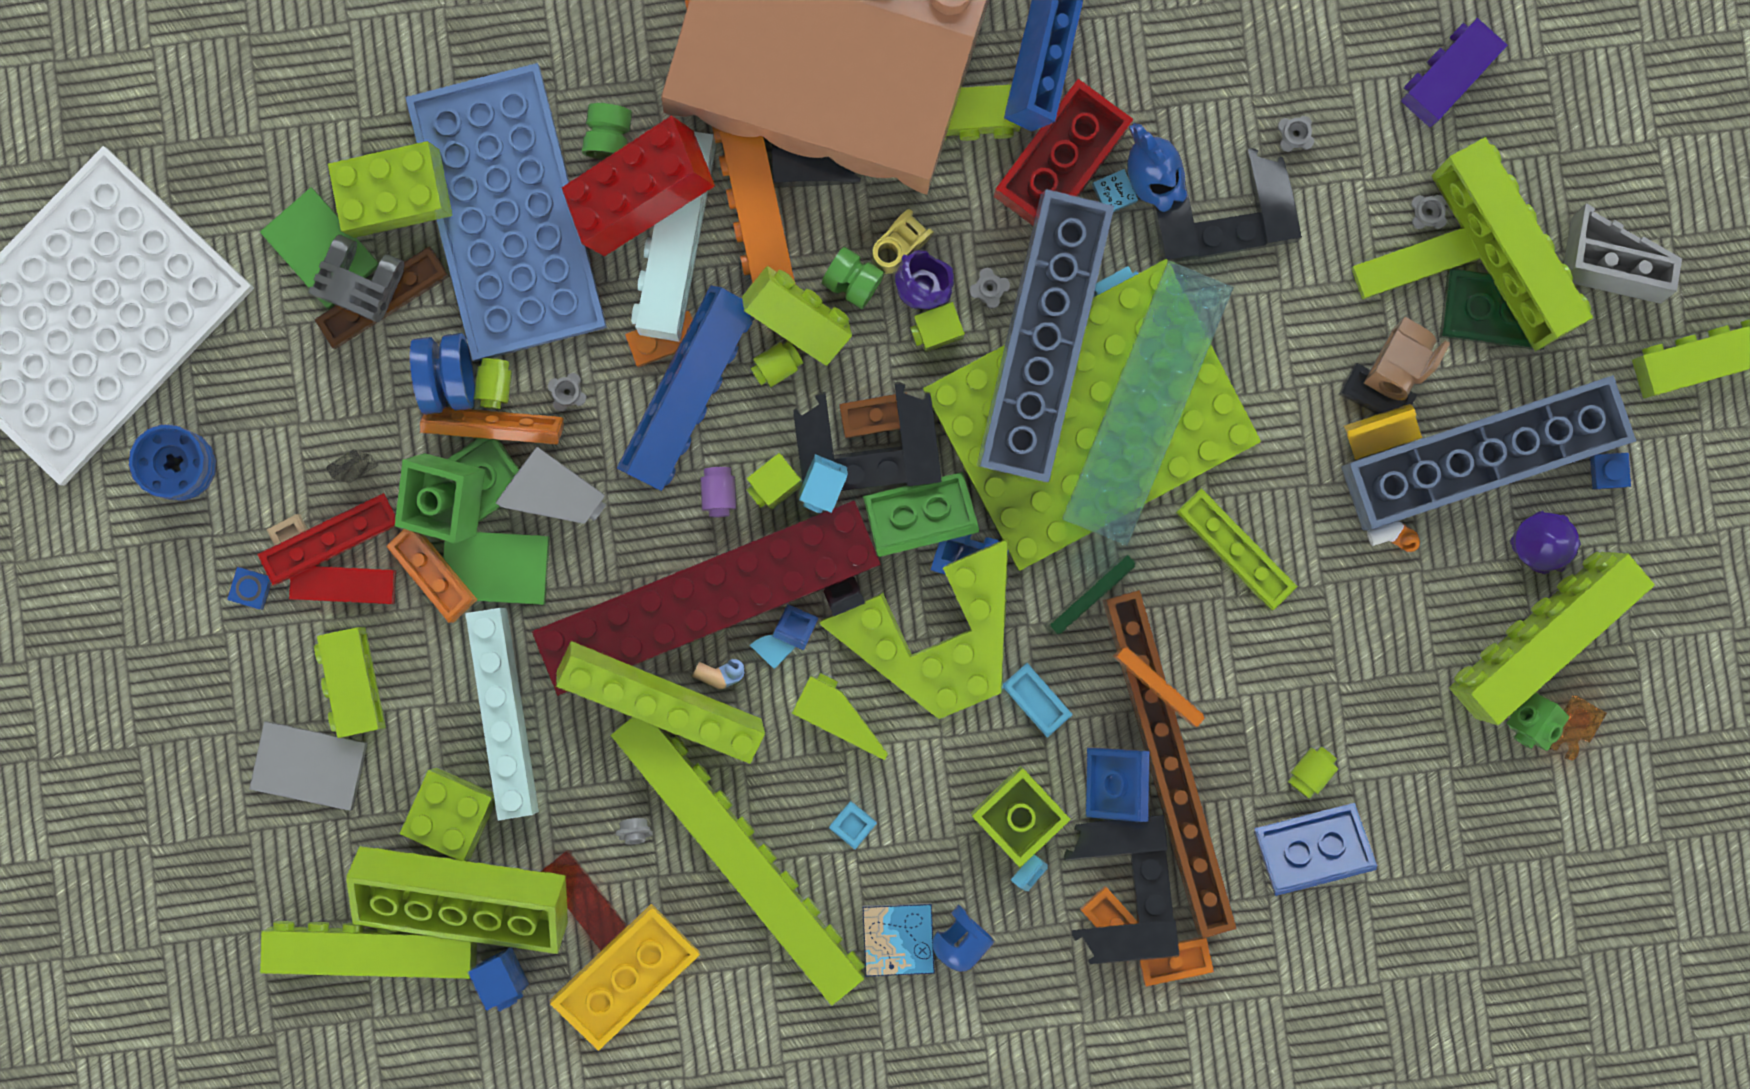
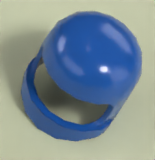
(969, 950)

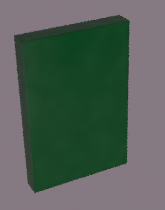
(1478, 311)
(1090, 595)

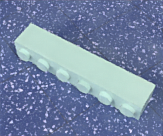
(671, 264)
(502, 713)

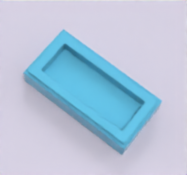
(1037, 700)

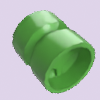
(607, 126)
(852, 277)

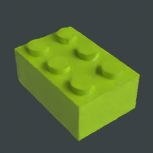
(390, 189)

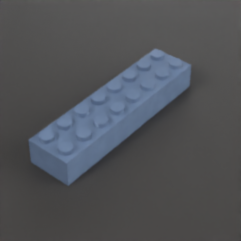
(1045, 335)
(1488, 453)

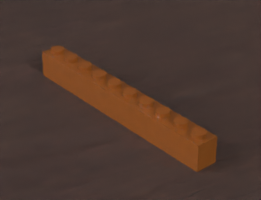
(1171, 772)

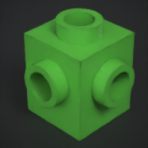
(1538, 722)

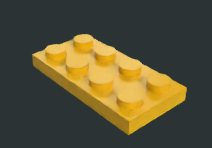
(624, 977)

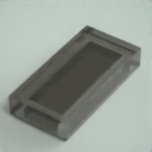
(351, 466)

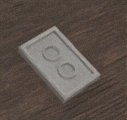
(308, 765)

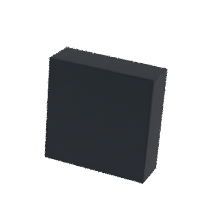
(843, 596)

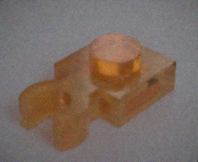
(1581, 725)

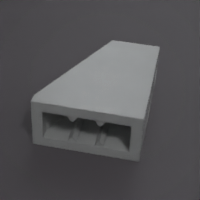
(551, 490)

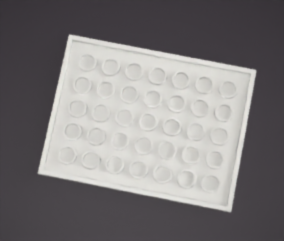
(100, 312)

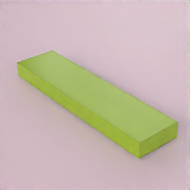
(1414, 263)
(1236, 549)

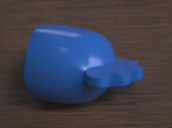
(1154, 162)

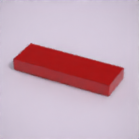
(344, 585)

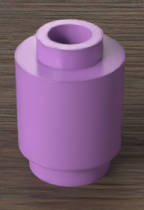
(718, 491)

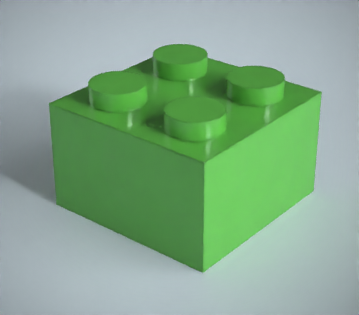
(439, 497)

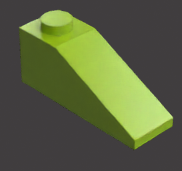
(833, 712)

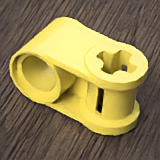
(903, 238)

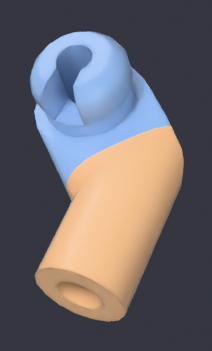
(722, 676)

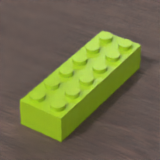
(1512, 244)
(1550, 636)
(458, 899)

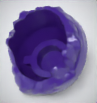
(923, 281)
(1546, 542)

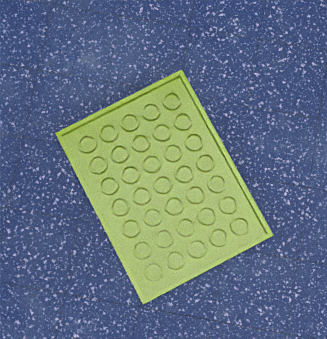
(1032, 510)

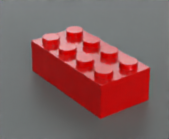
(1065, 152)
(638, 186)

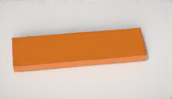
(494, 425)

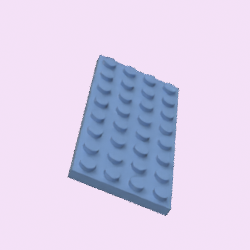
(511, 232)

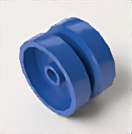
(442, 373)

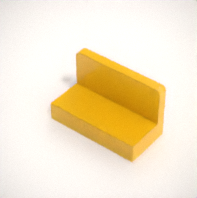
(1383, 431)

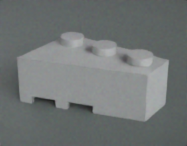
(1617, 261)

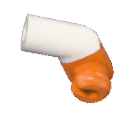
(1397, 534)

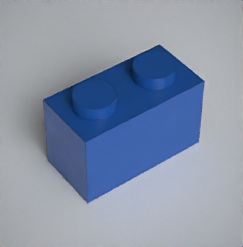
(499, 980)

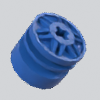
(155, 454)

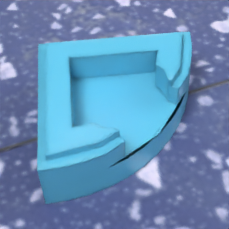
(772, 649)

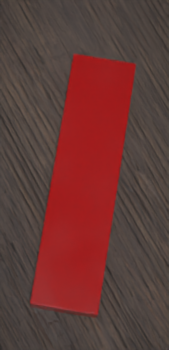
(328, 539)

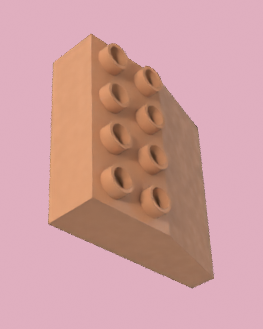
(829, 77)

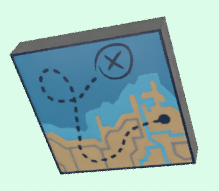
(898, 939)

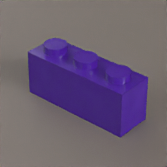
(1452, 71)

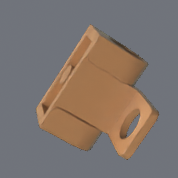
(1405, 360)

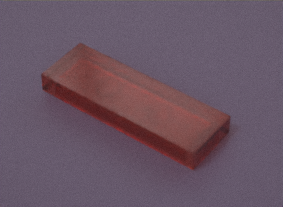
(587, 901)

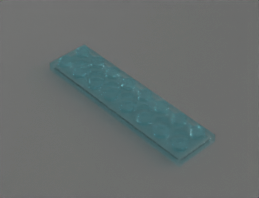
(1147, 403)

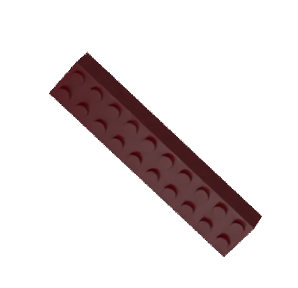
(716, 592)

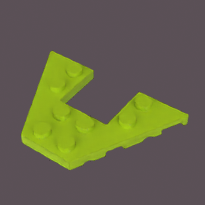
(955, 670)

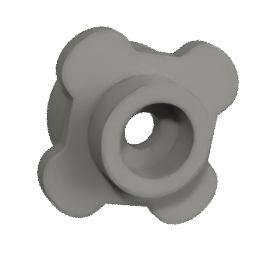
(1303, 126)
(1436, 205)
(992, 297)
(561, 400)
(634, 831)

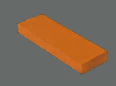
(432, 574)
(1159, 686)

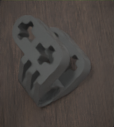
(351, 291)

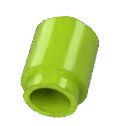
(776, 364)
(493, 383)
(1313, 771)

